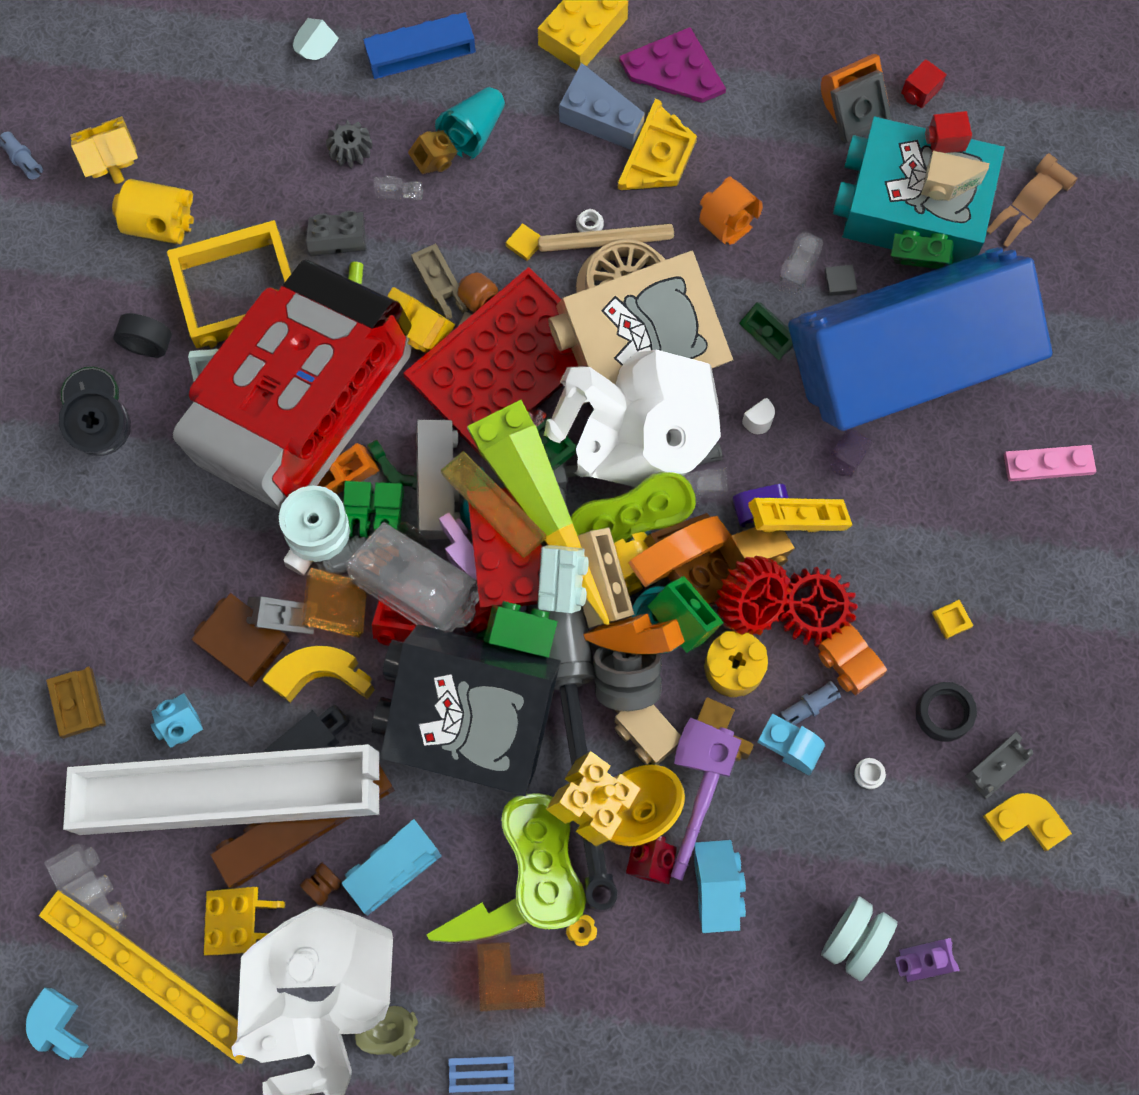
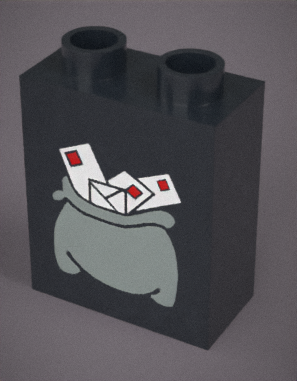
(466, 708)

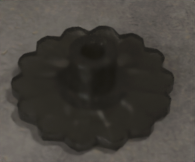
(414, 534)

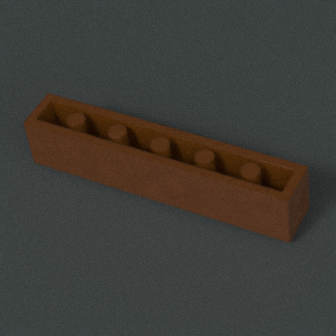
(273, 841)

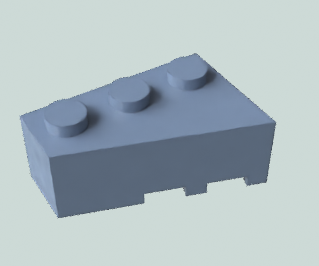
(600, 110)

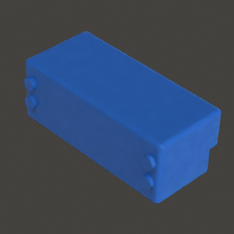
(921, 338)

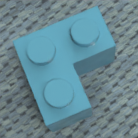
(719, 886)

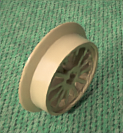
(613, 251)

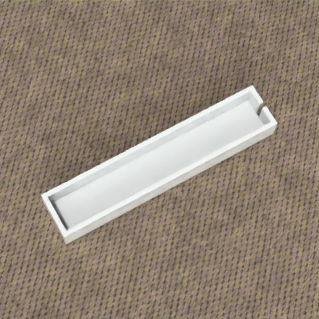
(222, 790)

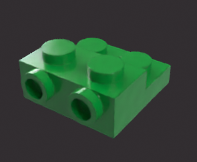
(922, 251)

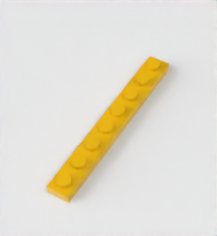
(144, 972)

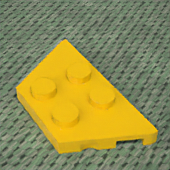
(658, 152)

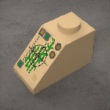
(951, 176)

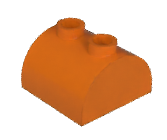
(845, 75)

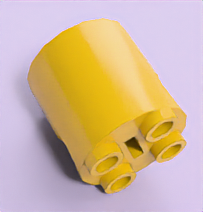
(153, 211)

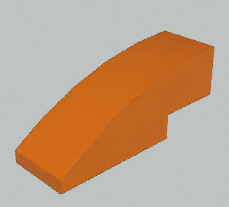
(352, 465)
(637, 635)

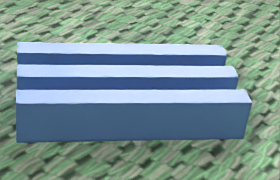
(453, 1075)

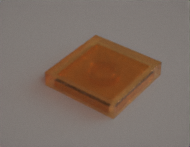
(333, 603)

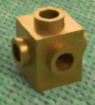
(433, 152)

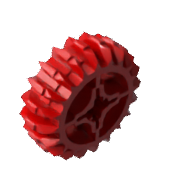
(753, 595)
(804, 606)

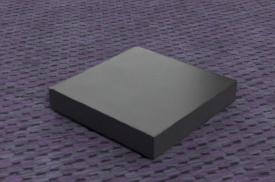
(858, 103)

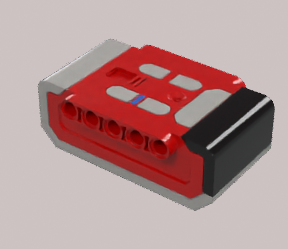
(294, 383)

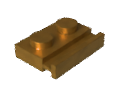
(75, 702)

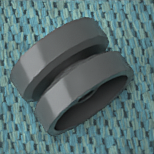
(627, 679)

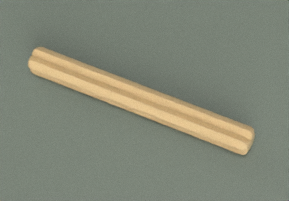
(603, 237)

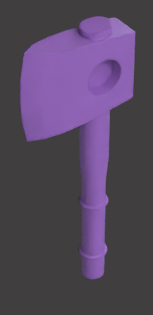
(713, 753)

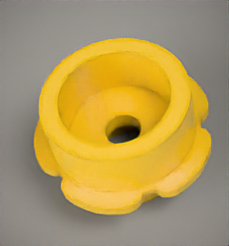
(590, 932)

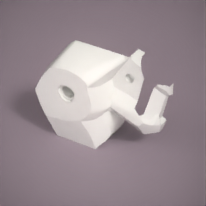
(647, 423)
(313, 951)

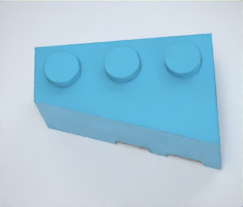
(390, 867)

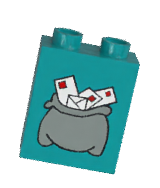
(890, 186)

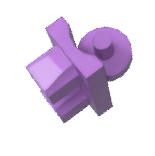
(926, 960)

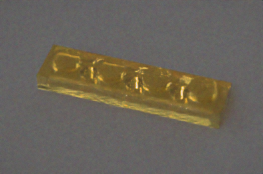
(493, 504)

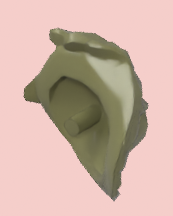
(391, 1035)

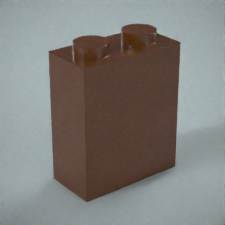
(235, 643)

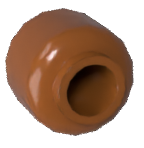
(476, 290)

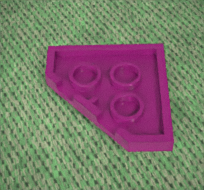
(675, 66)

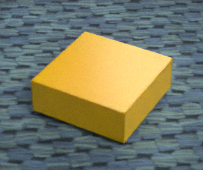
(523, 242)
(952, 619)

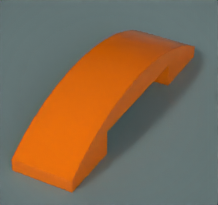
(679, 549)

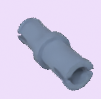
(20, 155)
(811, 704)

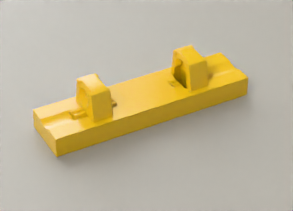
(800, 514)

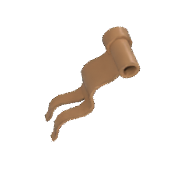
(1035, 195)

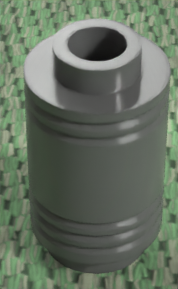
(337, 563)

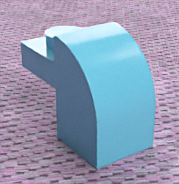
(797, 745)
(46, 1025)

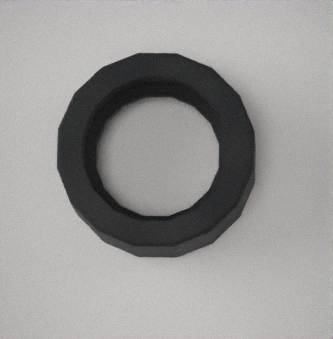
(142, 335)
(956, 691)

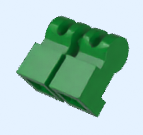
(361, 501)

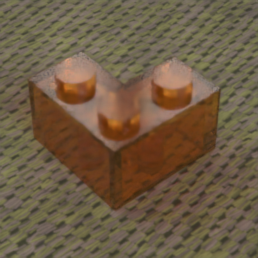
(501, 989)

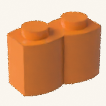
(852, 660)

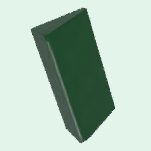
(768, 330)

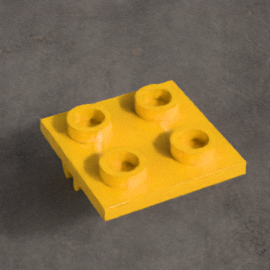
(232, 920)

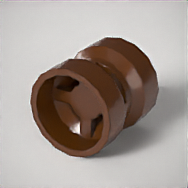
(321, 884)

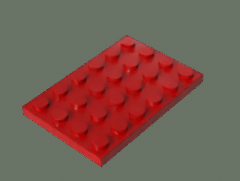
(495, 357)

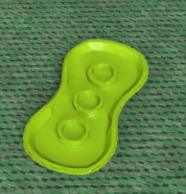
(653, 504)
(547, 886)

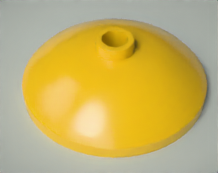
(653, 808)

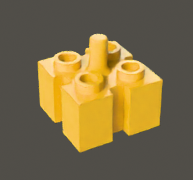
(105, 148)
(427, 325)
(593, 799)

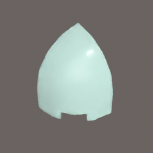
(314, 39)

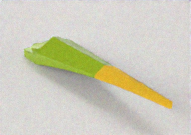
(519, 460)

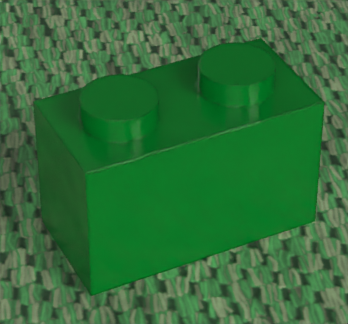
(695, 616)
(520, 630)

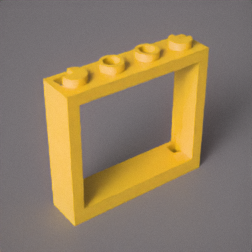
(216, 249)

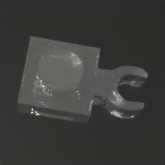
(394, 189)

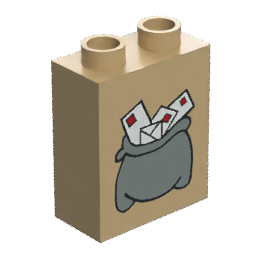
(642, 311)

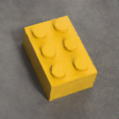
(581, 29)

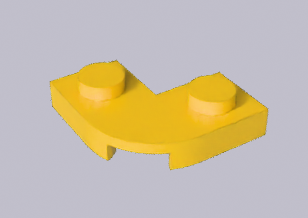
(1028, 811)

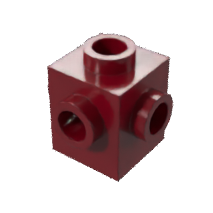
(652, 861)

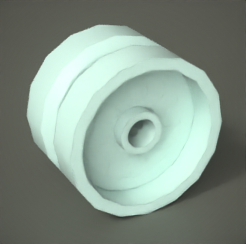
(314, 523)
(863, 941)

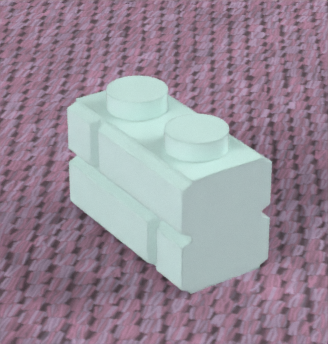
(562, 579)

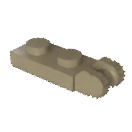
(437, 278)

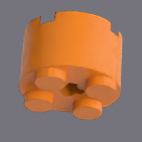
(730, 205)

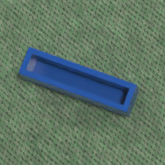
(419, 45)

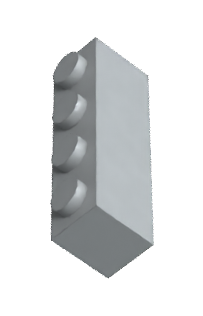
(434, 493)

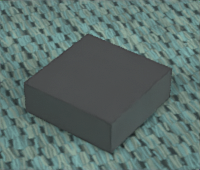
(840, 280)

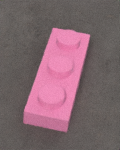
(1050, 463)

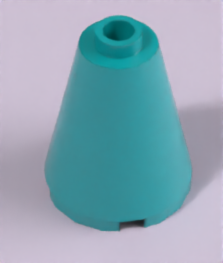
(472, 121)

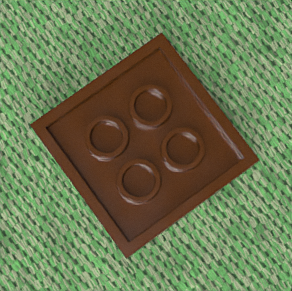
(702, 572)

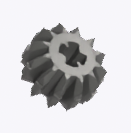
(349, 143)

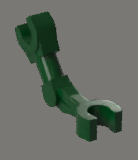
(388, 470)

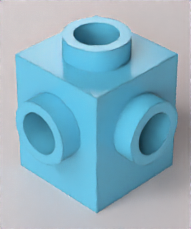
(175, 721)

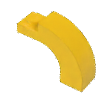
(306, 664)

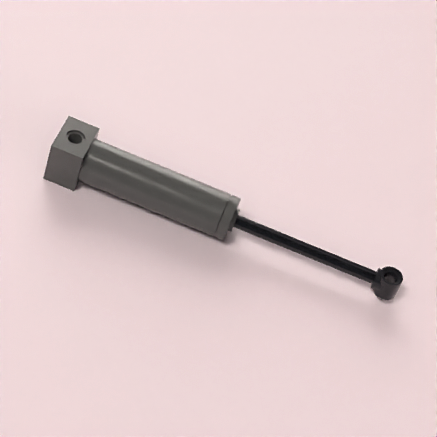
(574, 671)

